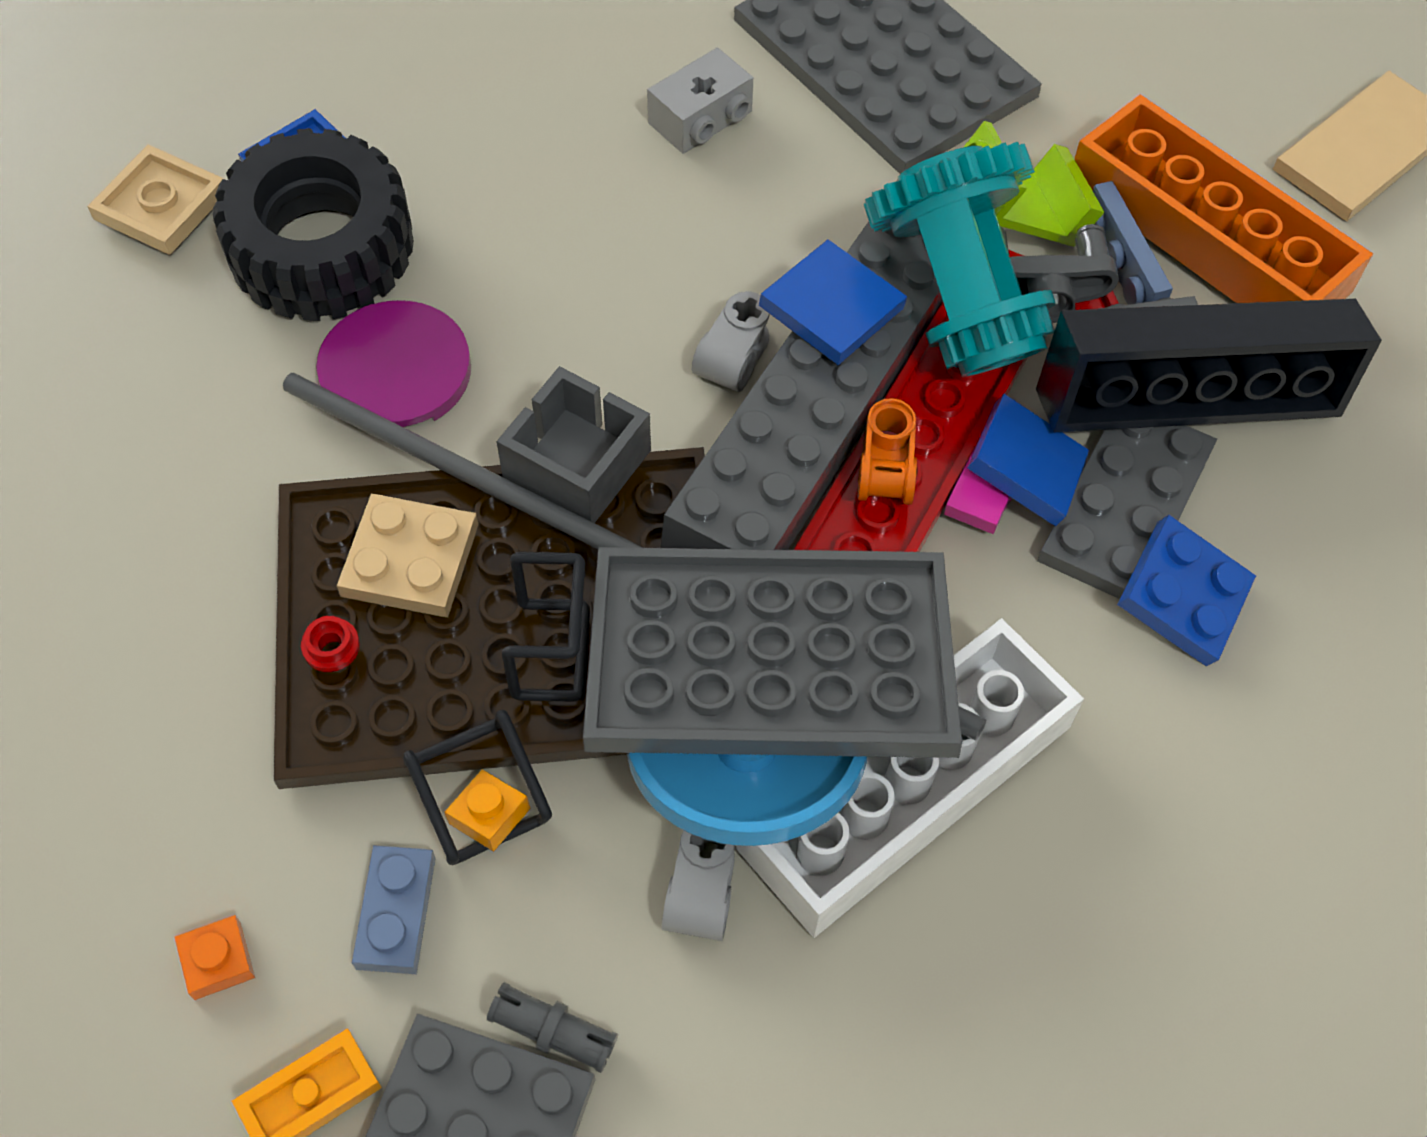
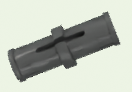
(552, 1027)

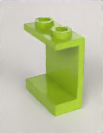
(1050, 202)

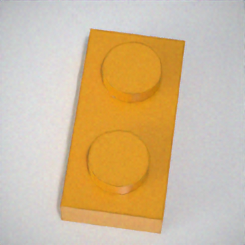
(309, 1091)

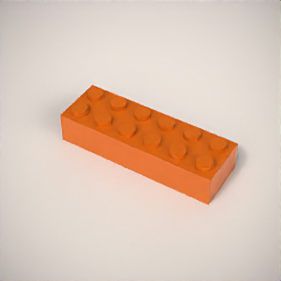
(1217, 211)

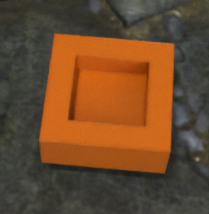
(214, 957)

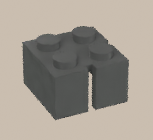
(575, 459)

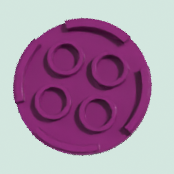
(397, 361)

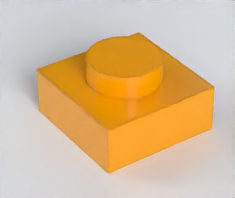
(487, 810)

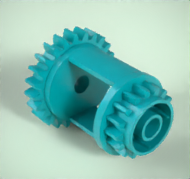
(953, 208)

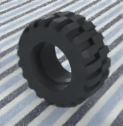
(302, 177)

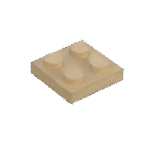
(157, 199)
(408, 555)

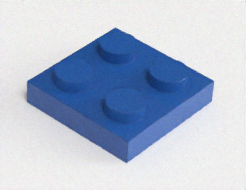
(1187, 590)

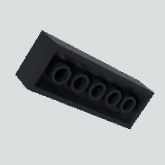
(1204, 364)

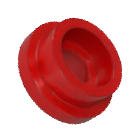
(328, 630)

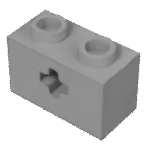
(700, 100)

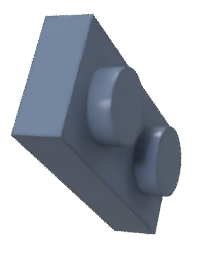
(394, 910)

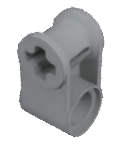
(733, 343)
(699, 889)

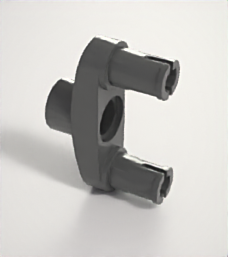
(1069, 277)

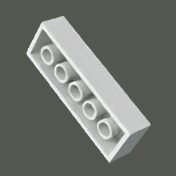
(915, 799)

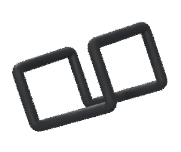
(578, 628)
(413, 761)

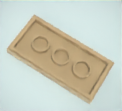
(1360, 147)

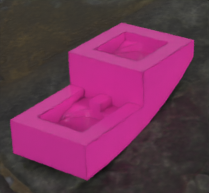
(976, 502)

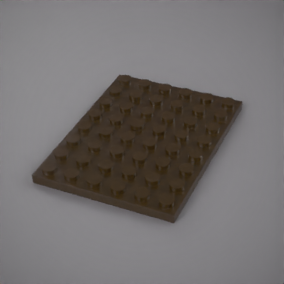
(429, 673)

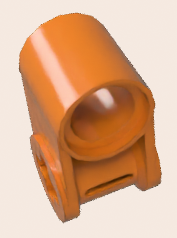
(886, 459)

